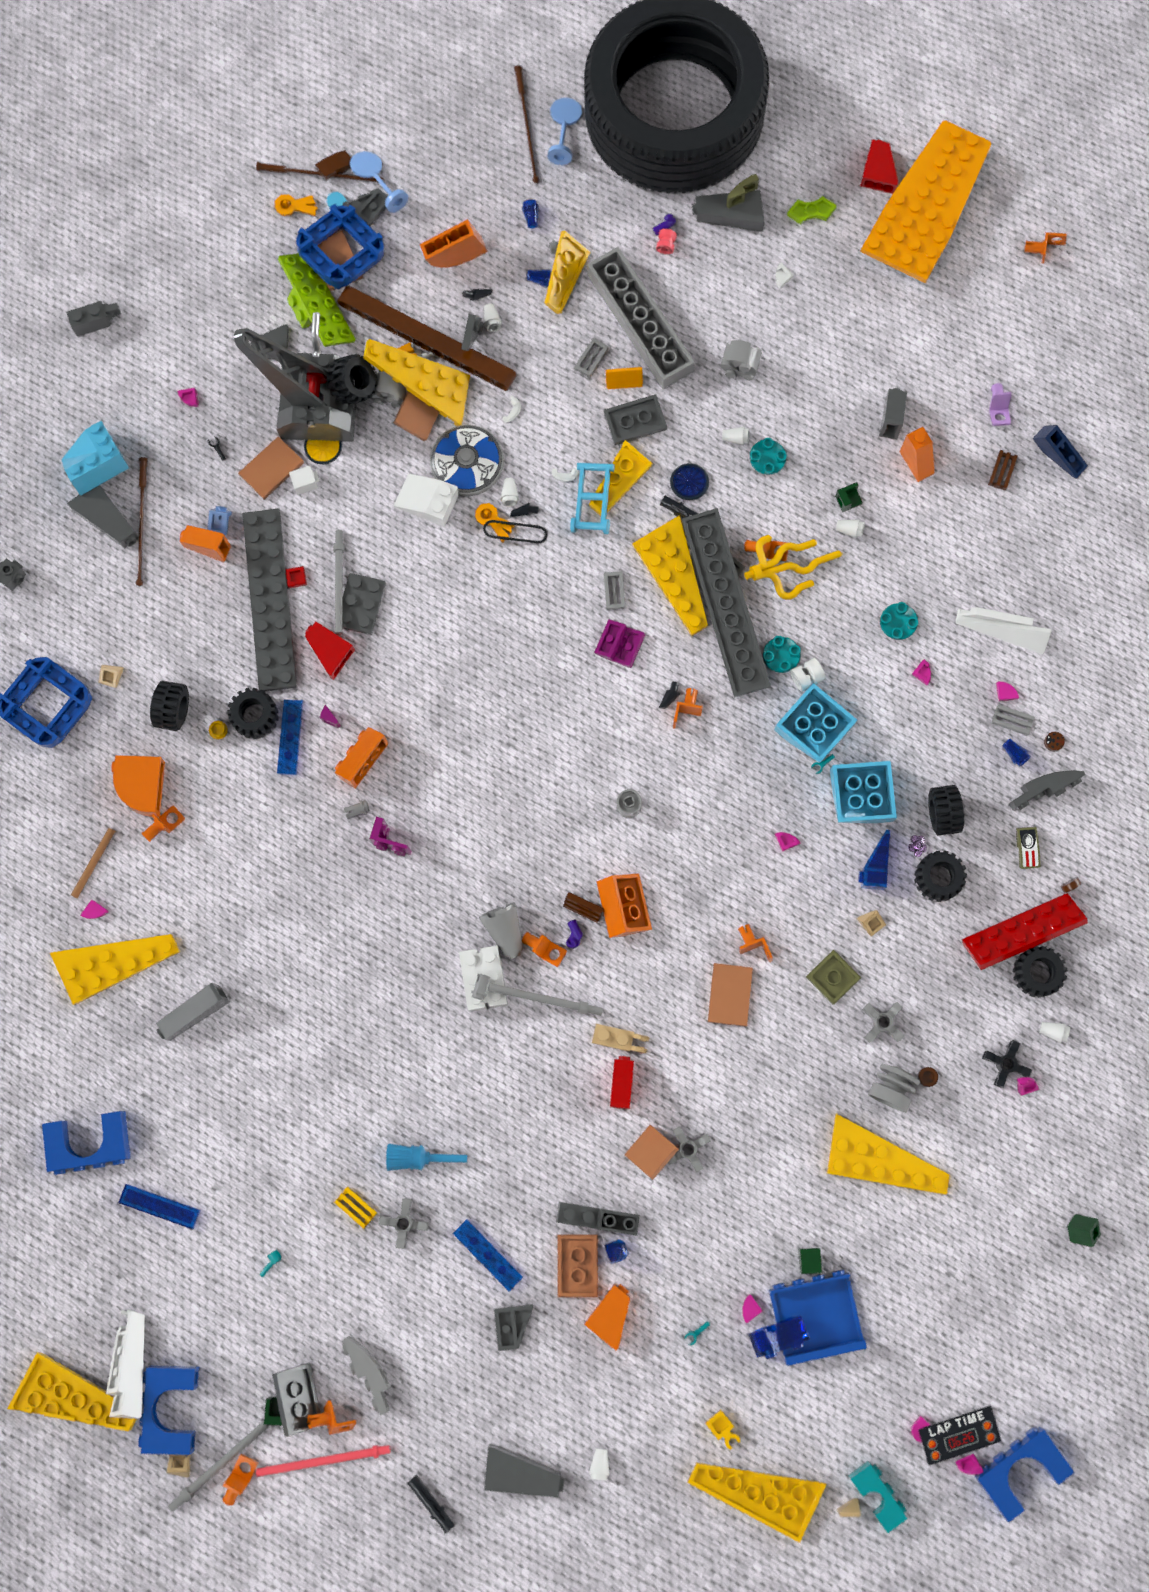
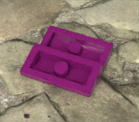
(619, 643)

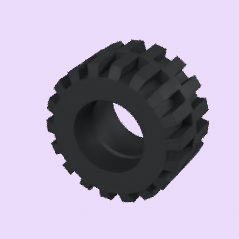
(340, 379)
(242, 702)
(169, 705)
(946, 810)
(947, 861)
(1055, 966)

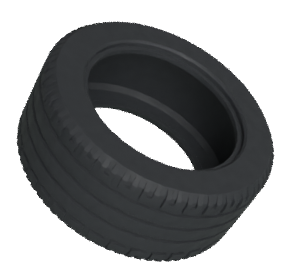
(688, 32)

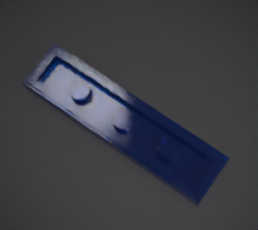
(290, 737)
(159, 1206)
(487, 1255)

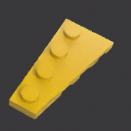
(566, 269)
(629, 468)

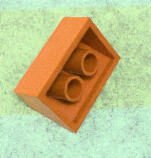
(361, 757)
(623, 905)

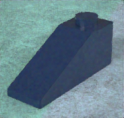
(1060, 450)

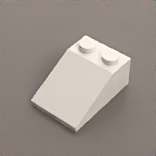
(427, 498)

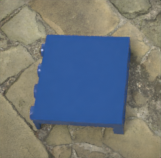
(827, 1312)

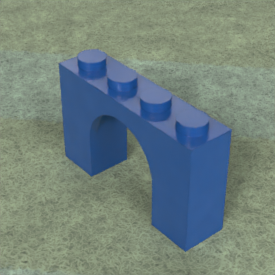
(113, 1149)
(155, 1436)
(995, 1475)

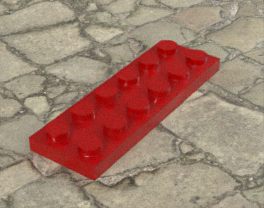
(1024, 931)

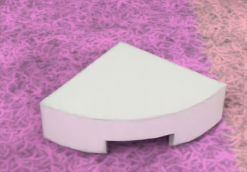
(783, 275)

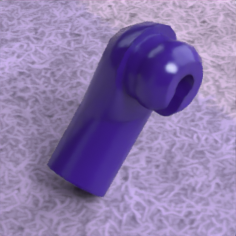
(669, 221)

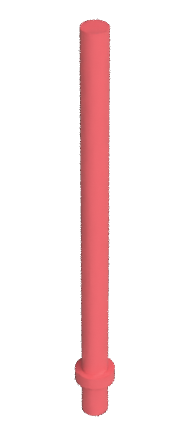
(325, 1460)

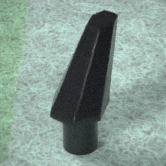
(475, 294)
(524, 510)
(670, 695)

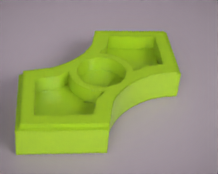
(819, 209)

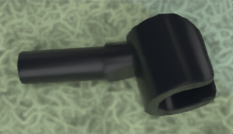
(217, 448)

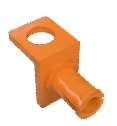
(1040, 247)
(767, 547)
(688, 706)
(161, 823)
(752, 943)
(542, 948)
(328, 1419)
(238, 1480)

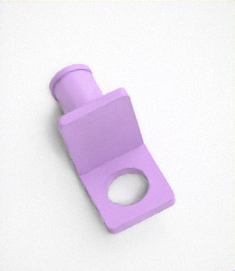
(999, 405)

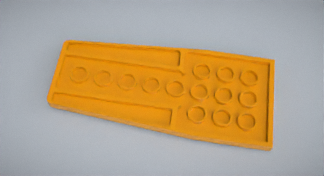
(928, 202)

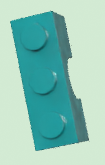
(868, 1480)

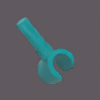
(823, 763)
(274, 1258)
(696, 1333)

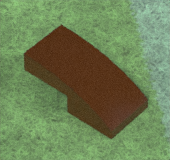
(333, 164)

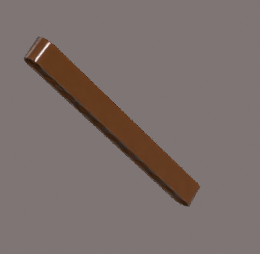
(426, 338)

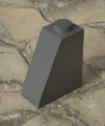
(893, 413)

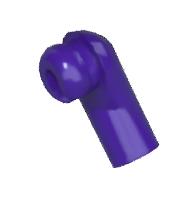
(575, 936)

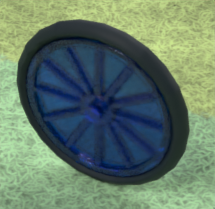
(689, 481)

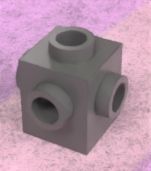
(11, 574)

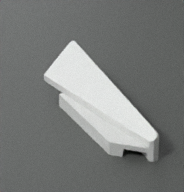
(1006, 627)
(127, 1369)

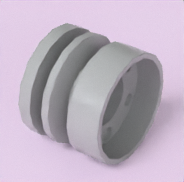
(894, 1087)

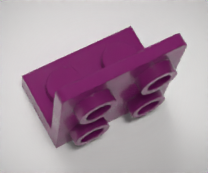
(379, 839)

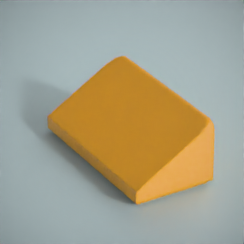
(624, 378)

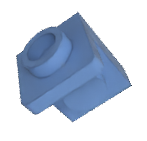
(219, 519)

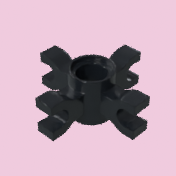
(1015, 1067)

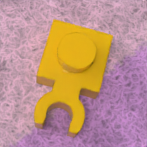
(721, 1427)

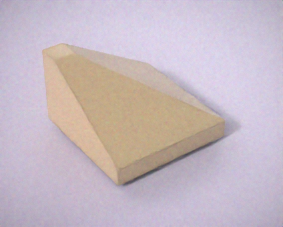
(110, 675)
(872, 922)
(179, 1465)
(850, 1509)

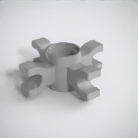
(875, 1015)
(696, 1144)
(394, 1222)

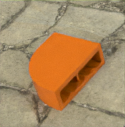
(454, 246)
(139, 782)

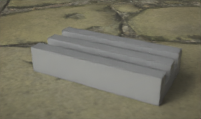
(577, 367)
(615, 606)
(1015, 713)

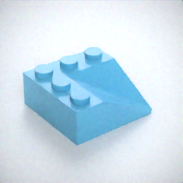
(93, 459)
(815, 723)
(863, 792)

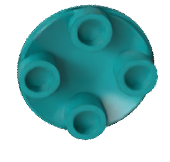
(767, 456)
(899, 621)
(781, 654)

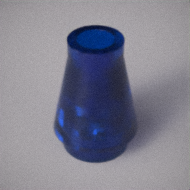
(530, 210)
(539, 277)
(1017, 753)

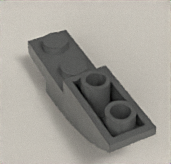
(1050, 783)
(597, 1218)

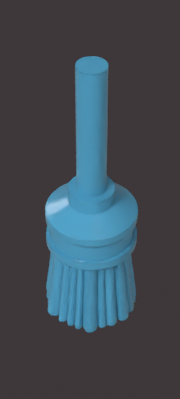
(416, 1157)

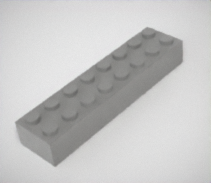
(640, 318)

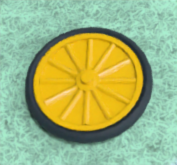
(322, 451)

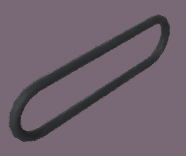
(517, 524)

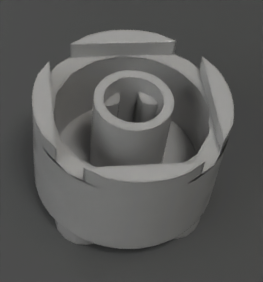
(741, 360)
(388, 390)

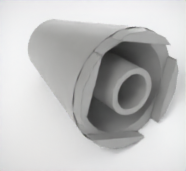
(504, 929)

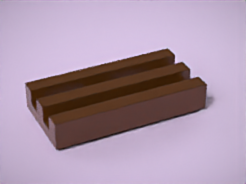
(1007, 456)
(583, 907)

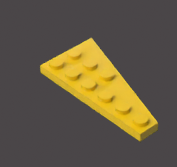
(427, 380)
(671, 566)
(99, 967)
(871, 1158)
(65, 1395)
(769, 1498)

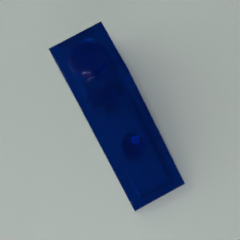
(875, 870)

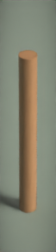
(92, 863)

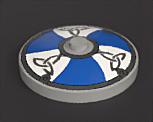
(467, 459)

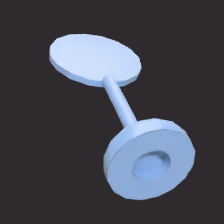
(564, 112)
(369, 165)

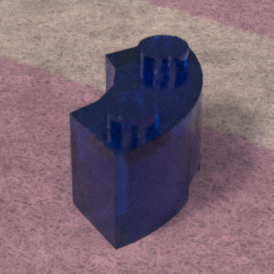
(779, 1337)

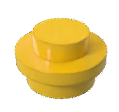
(218, 730)

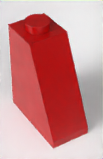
(880, 168)
(329, 648)
(622, 1083)

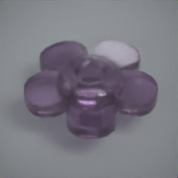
(918, 845)

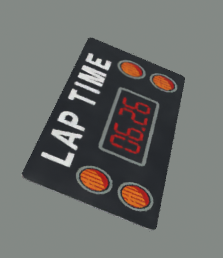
(959, 1435)

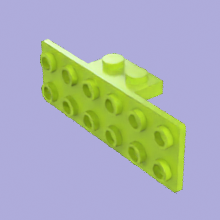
(312, 295)

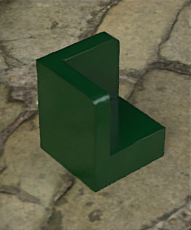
(848, 497)
(1083, 1230)
(810, 1260)
(272, 1413)

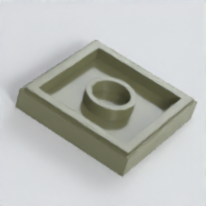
(833, 977)

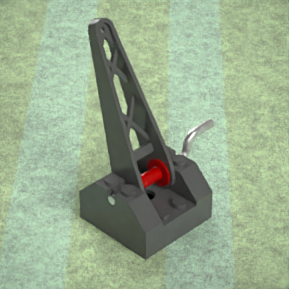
(300, 383)

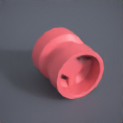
(666, 240)

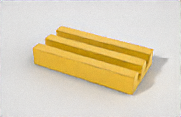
(355, 1207)

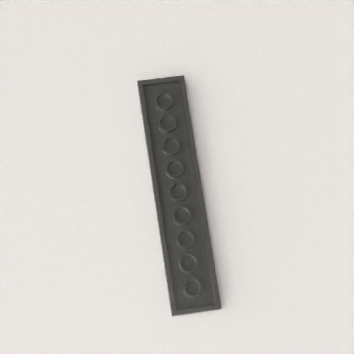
(269, 600)
(726, 603)

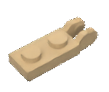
(617, 1038)

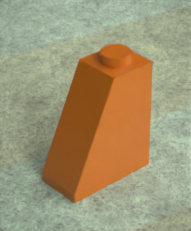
(918, 454)
(205, 542)
(610, 1315)

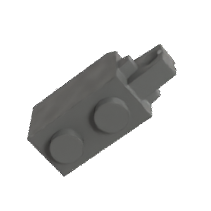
(92, 317)

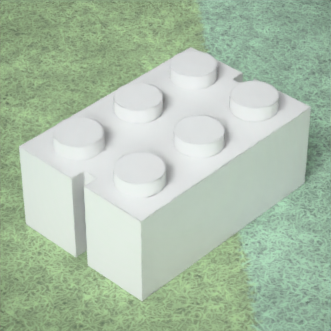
(486, 963)

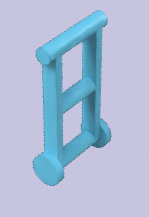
(605, 523)

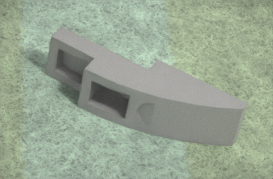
(366, 1365)

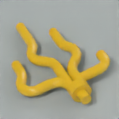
(766, 570)

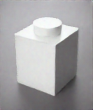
(304, 480)

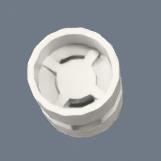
(806, 675)

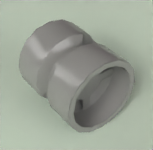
(629, 803)

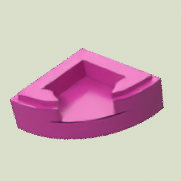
(189, 396)
(923, 672)
(1006, 691)
(786, 840)
(94, 911)
(1026, 1085)
(750, 1308)
(969, 1465)

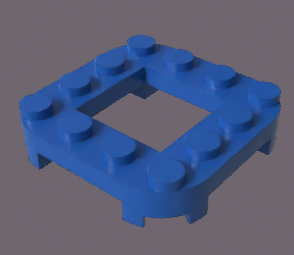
(333, 273)
(26, 683)

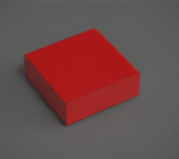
(296, 577)

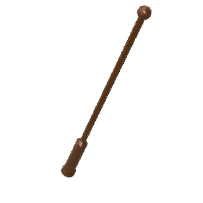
(521, 90)
(283, 169)
(142, 484)

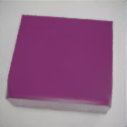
(328, 718)

